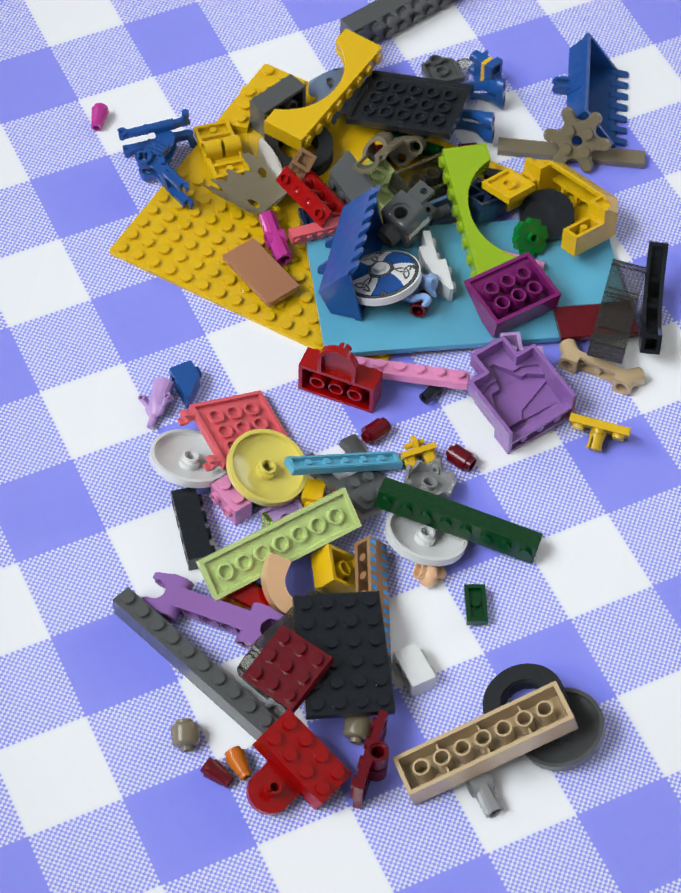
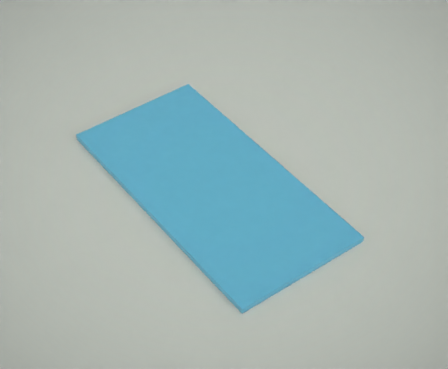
(456, 322)

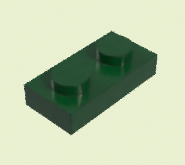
(475, 604)

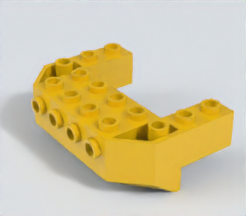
(593, 206)

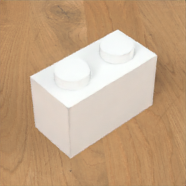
(414, 669)

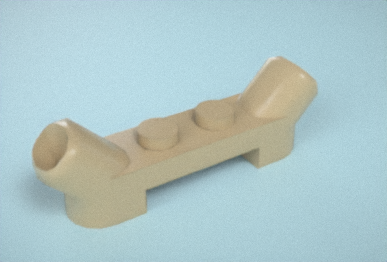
(622, 379)

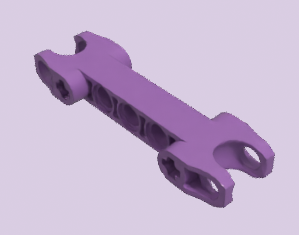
(181, 600)

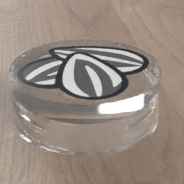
(464, 64)

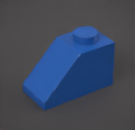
(186, 381)

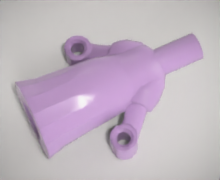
(158, 400)

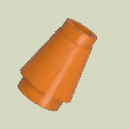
(238, 761)

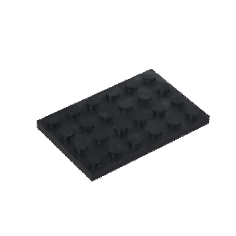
(410, 104)
(354, 635)

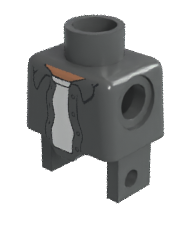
(406, 216)

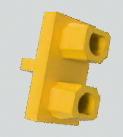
(426, 451)

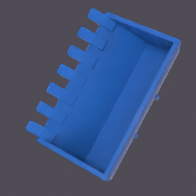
(352, 241)

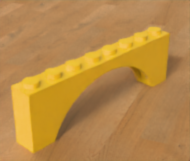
(301, 125)

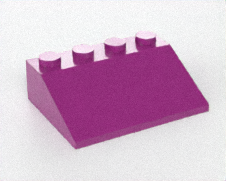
(512, 294)

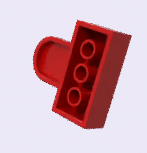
(339, 377)
(294, 766)

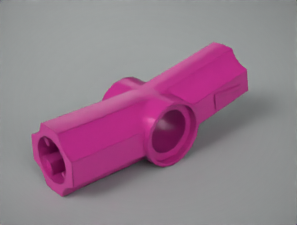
(275, 237)

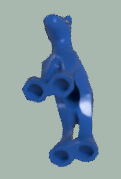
(496, 97)

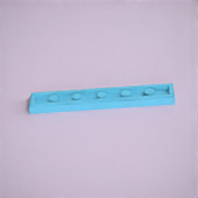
(343, 463)

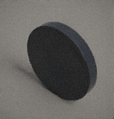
(551, 208)

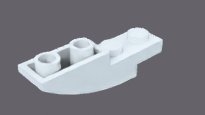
(431, 263)

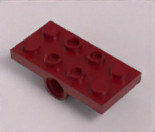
(374, 762)

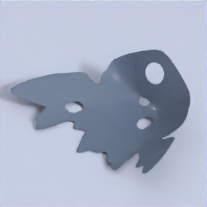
(319, 88)

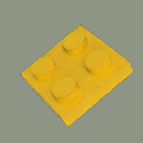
(508, 186)

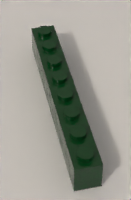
(458, 520)

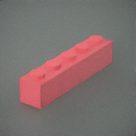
(312, 231)

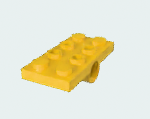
(220, 148)

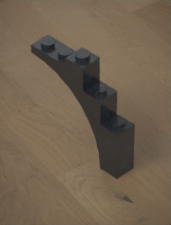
(652, 298)

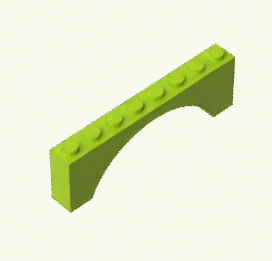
(460, 169)

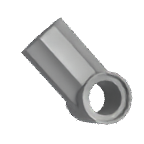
(483, 790)

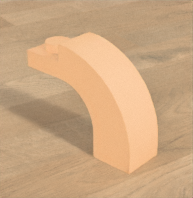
(273, 582)

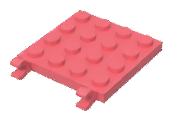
(228, 418)

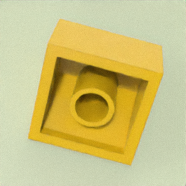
(333, 569)

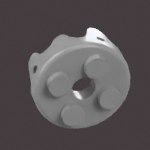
(432, 474)

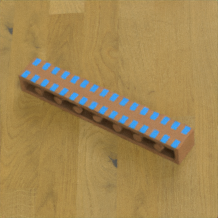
(372, 575)

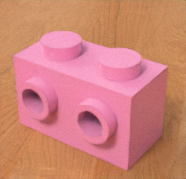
(230, 500)

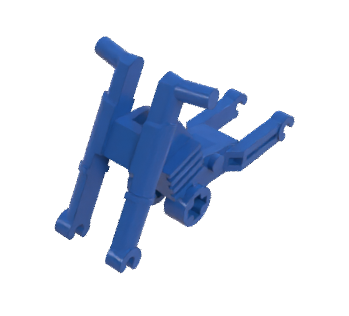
(159, 153)

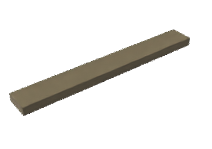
(548, 150)

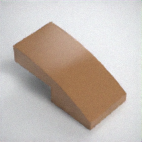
(302, 162)

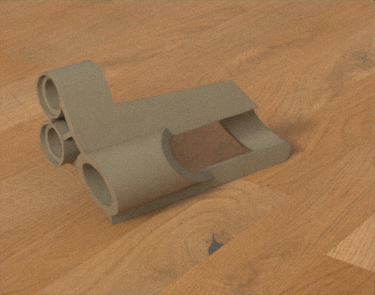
(391, 149)

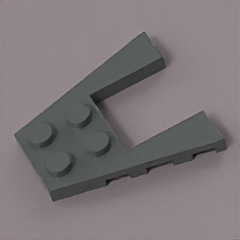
(360, 486)

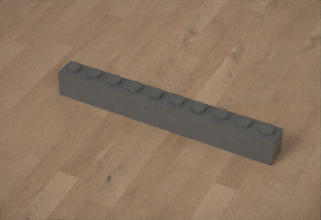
(193, 663)

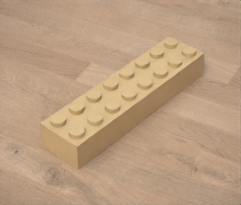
(485, 743)

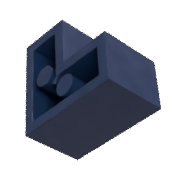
(483, 205)

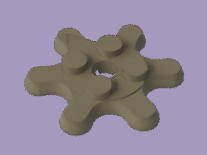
(574, 127)

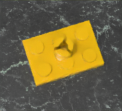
(598, 430)

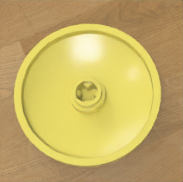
(259, 470)

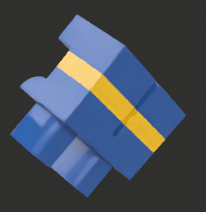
(485, 66)

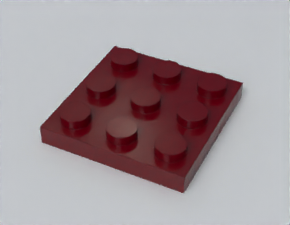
(288, 668)

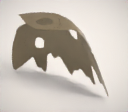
(251, 185)

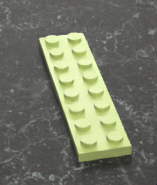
(287, 537)

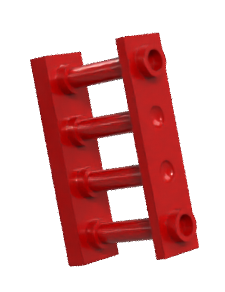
(311, 195)

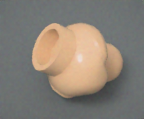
(429, 574)

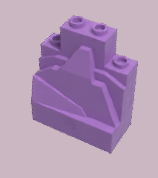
(518, 392)

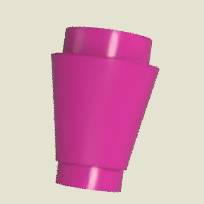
(99, 114)

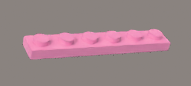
(418, 373)

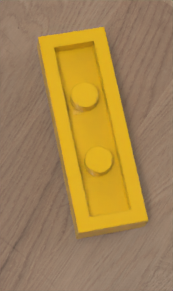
(241, 116)

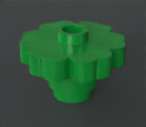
(530, 236)

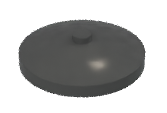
(579, 745)

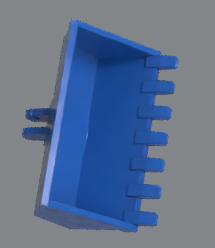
(593, 88)

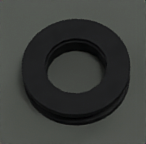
(324, 152)
(516, 679)

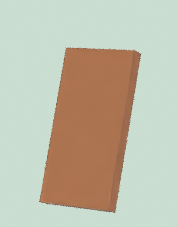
(261, 272)

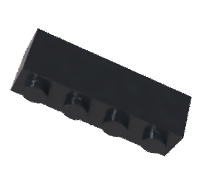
(191, 525)

